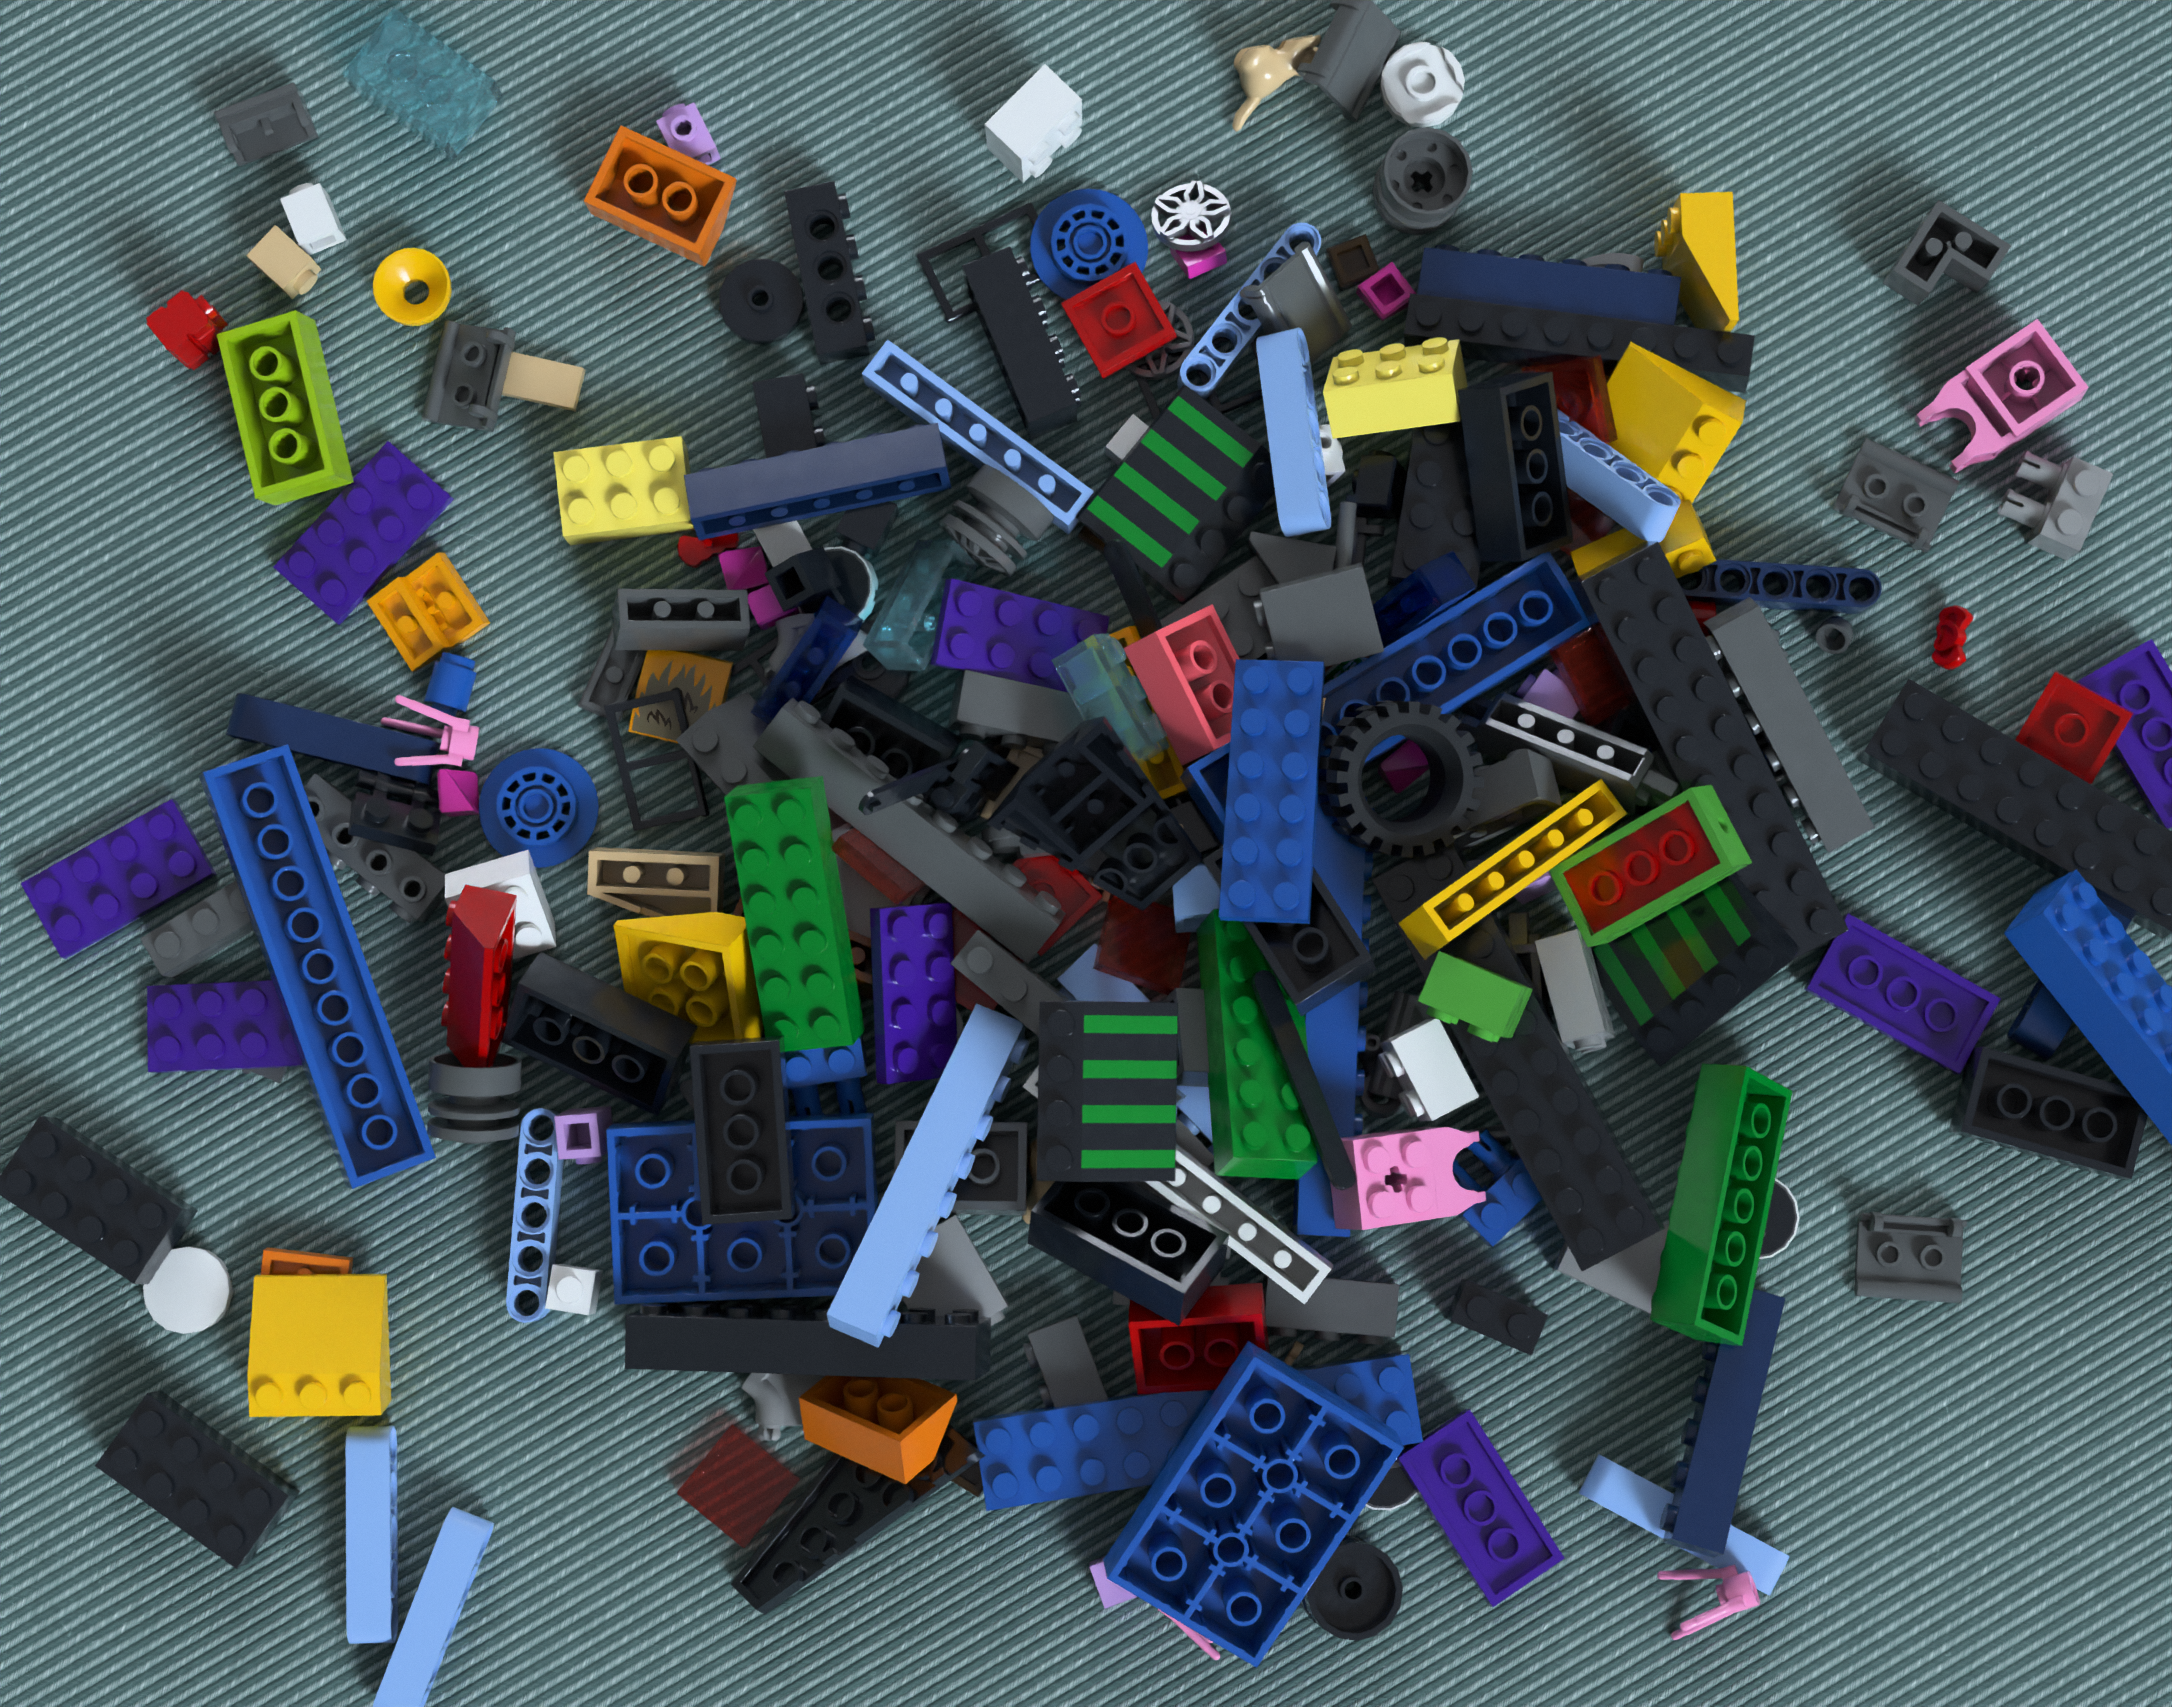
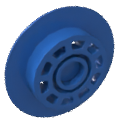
(1087, 242)
(538, 806)

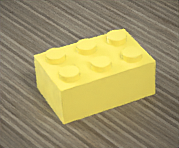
(1394, 388)
(623, 490)

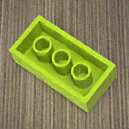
(285, 408)

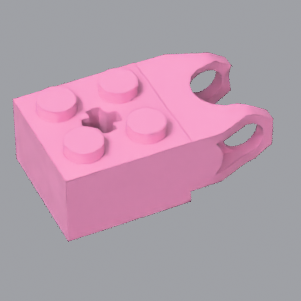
(1993, 404)
(1403, 1178)

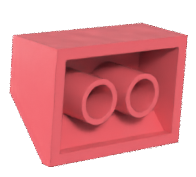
(1189, 681)

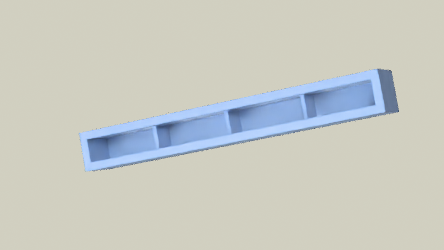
(927, 1176)

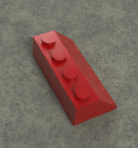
(478, 973)

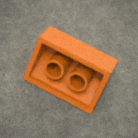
(661, 195)
(878, 1421)

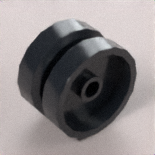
(1369, 1604)

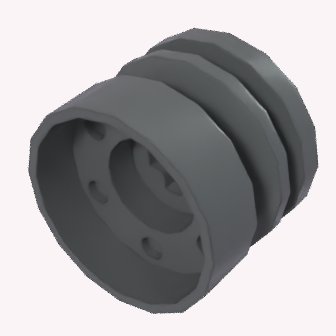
(1425, 158)
(998, 518)
(474, 1102)

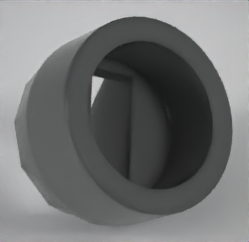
(1843, 639)

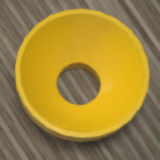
(401, 270)

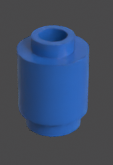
(451, 684)

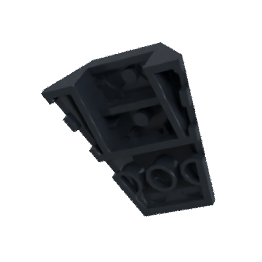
(1099, 816)

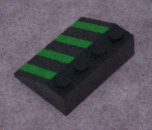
(1182, 495)
(1691, 965)
(1107, 1091)

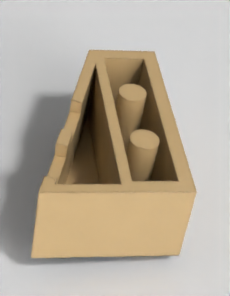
(657, 880)

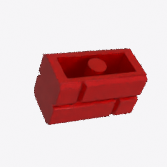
(188, 328)

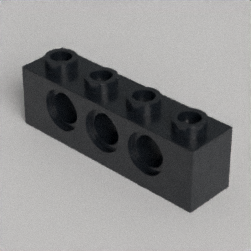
(807, 210)

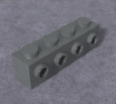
(399, 873)

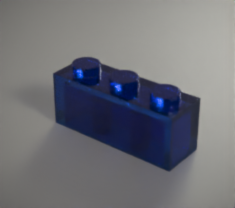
(1421, 597)
(809, 659)

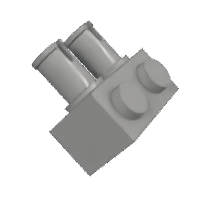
(2069, 509)

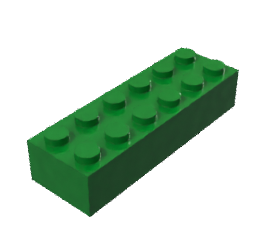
(795, 913)
(1251, 1099)
(1721, 1204)

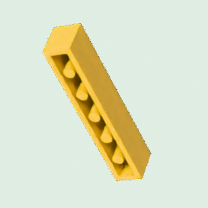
(1512, 869)

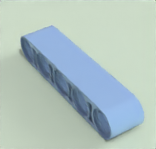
(1233, 325)
(1293, 432)
(1615, 483)
(523, 1233)
(1644, 1504)
(371, 1534)
(434, 1611)

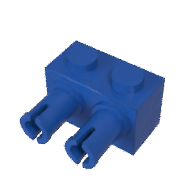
(833, 1064)
(1507, 1196)

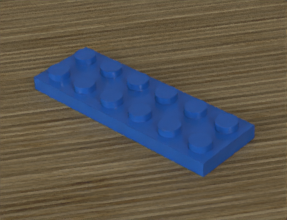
(1272, 791)

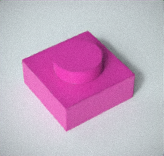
(1201, 261)

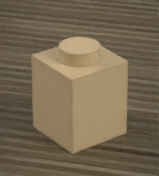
(284, 263)

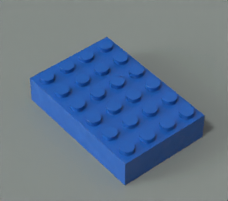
(671, 1257)
(1252, 1504)

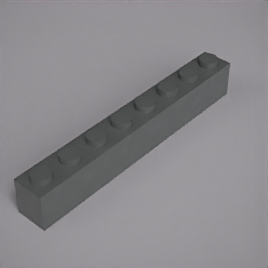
(913, 831)

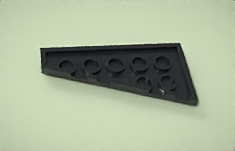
(838, 1515)

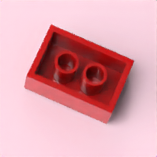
(1203, 1345)

